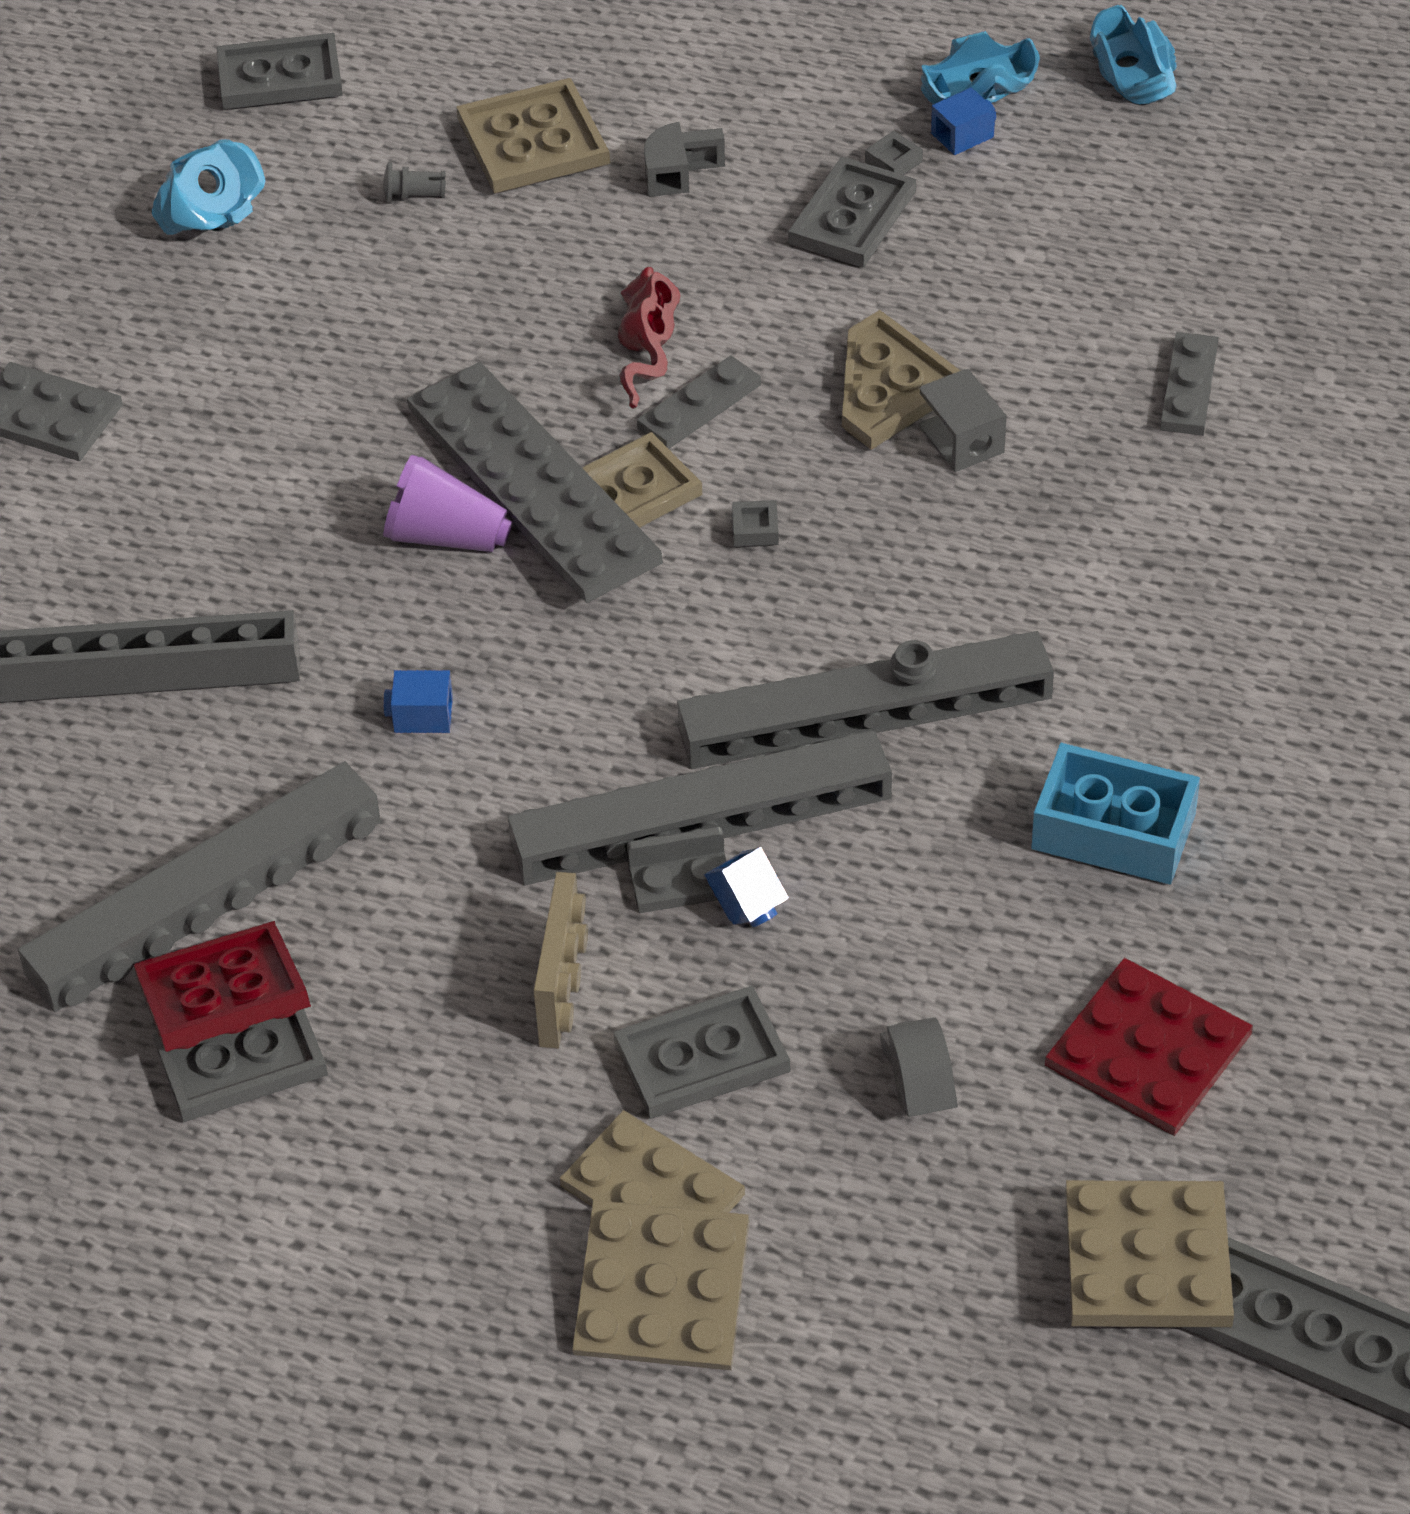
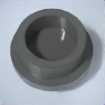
(913, 662)

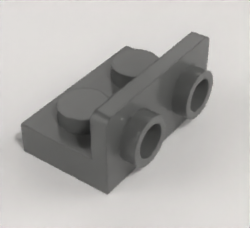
(672, 868)

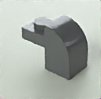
(673, 153)
(920, 1066)

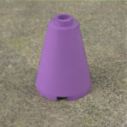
(443, 511)

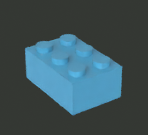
(1115, 813)

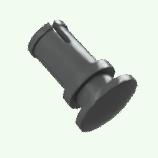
(412, 183)

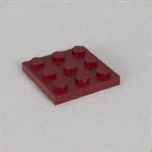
(221, 986)
(1149, 1046)

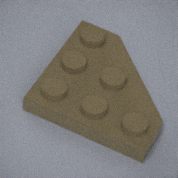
(885, 379)

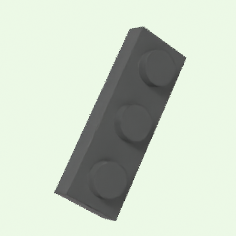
(1189, 383)
(699, 401)

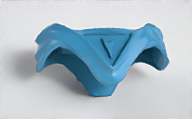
(1117, 36)
(1000, 67)
(185, 206)

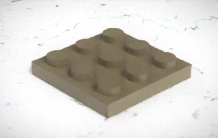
(532, 135)
(1148, 1254)
(661, 1285)

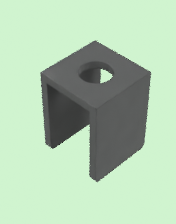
(967, 421)

